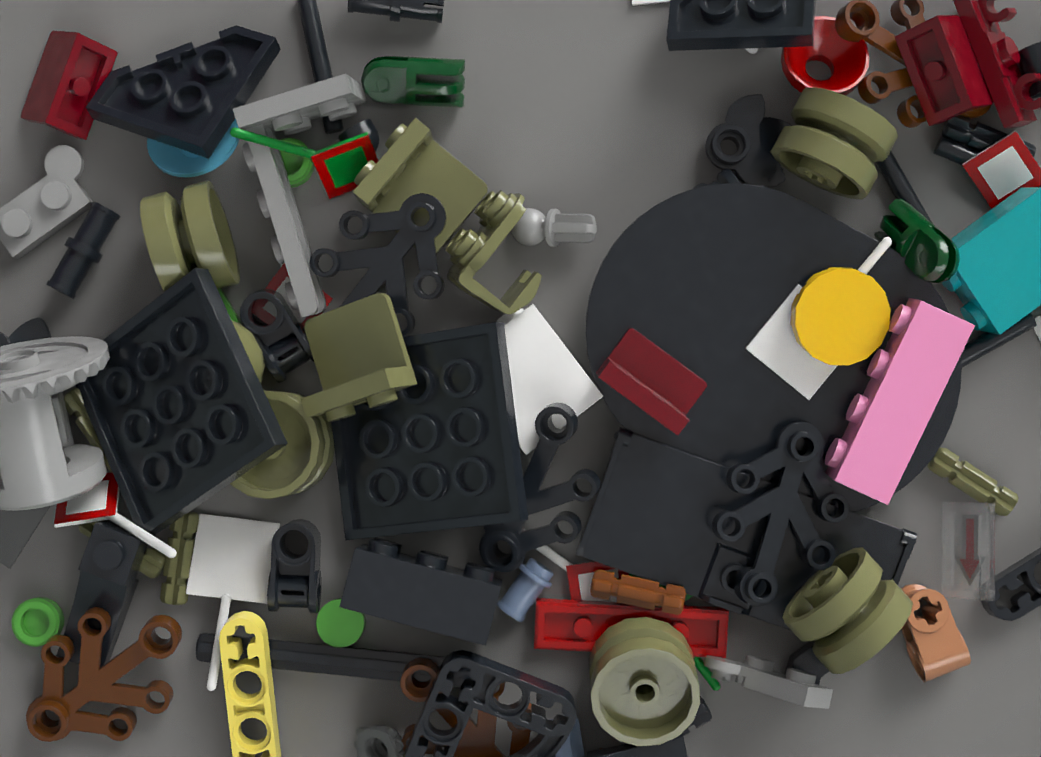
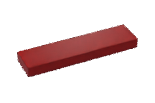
(579, 623)

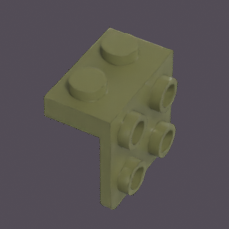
(420, 166)
(357, 357)

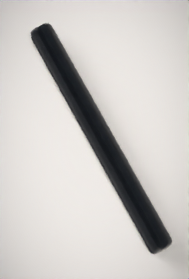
(334, 660)

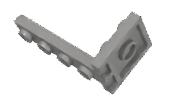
(292, 114)

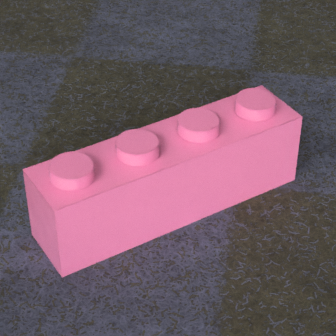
(898, 399)

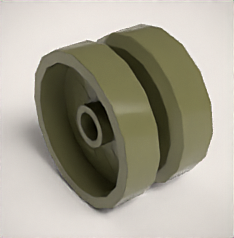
(834, 142)
(189, 236)
(298, 463)
(848, 611)
(643, 682)

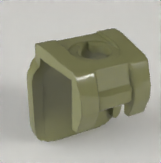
(472, 249)

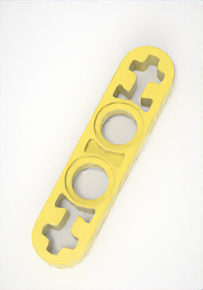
(244, 705)

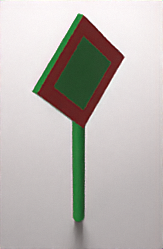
(335, 164)

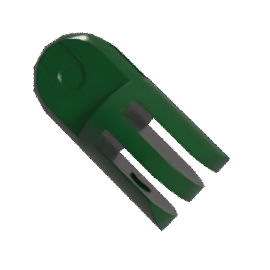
(415, 81)
(926, 248)

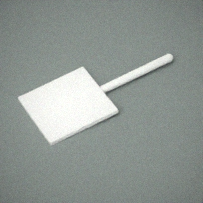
(779, 350)
(230, 564)

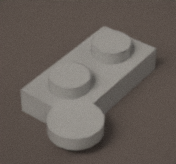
(46, 204)
(758, 675)

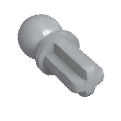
(556, 227)

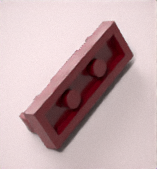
(998, 61)

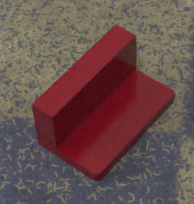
(943, 68)
(67, 81)
(652, 380)

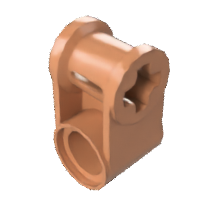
(933, 639)

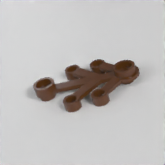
(868, 29)
(99, 683)
(478, 738)

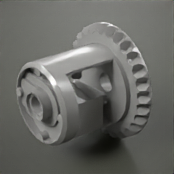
(36, 441)

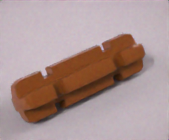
(638, 592)

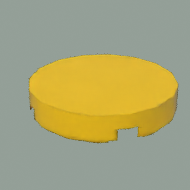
(840, 316)

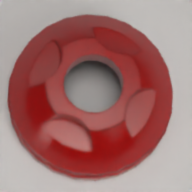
(845, 59)

